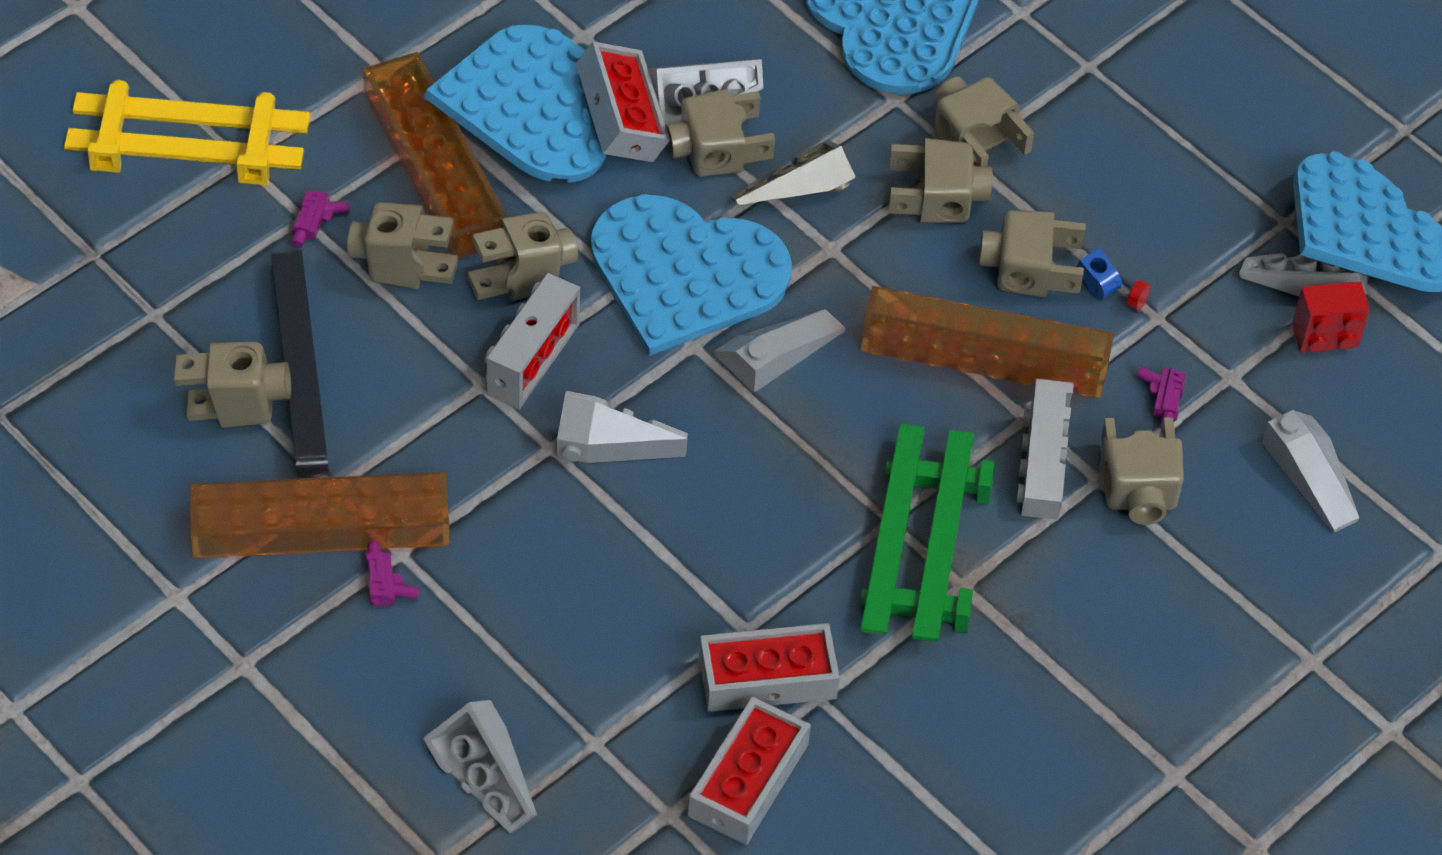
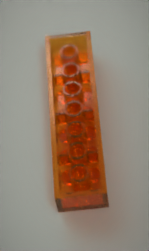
(432, 150)
(985, 341)
(319, 514)

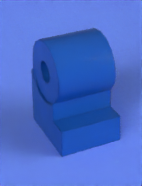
(1100, 274)

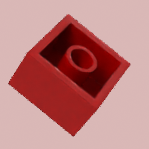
(1330, 317)

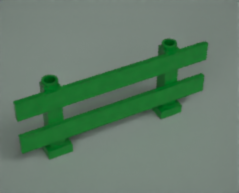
(953, 479)

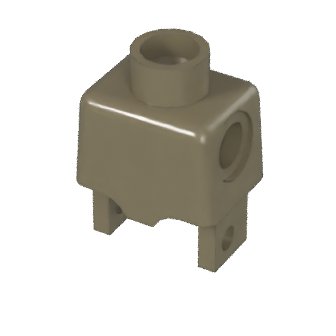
(979, 116)
(713, 133)
(945, 184)
(398, 245)
(1025, 253)
(522, 255)
(238, 383)
(1142, 471)

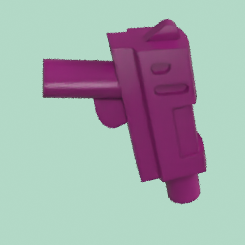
(313, 210)
(1168, 389)
(383, 584)

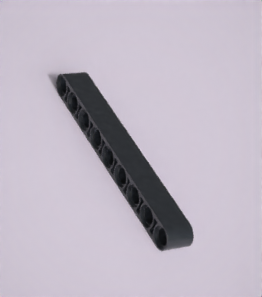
(299, 354)

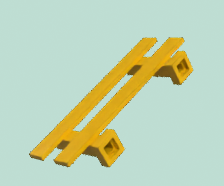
(252, 158)

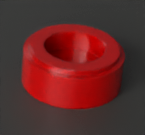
(1138, 295)

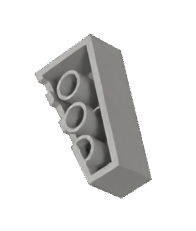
(1045, 450)

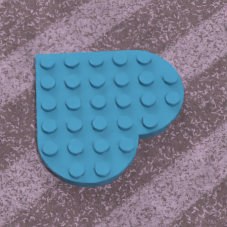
(898, 42)
(525, 102)
(1363, 224)
(686, 274)

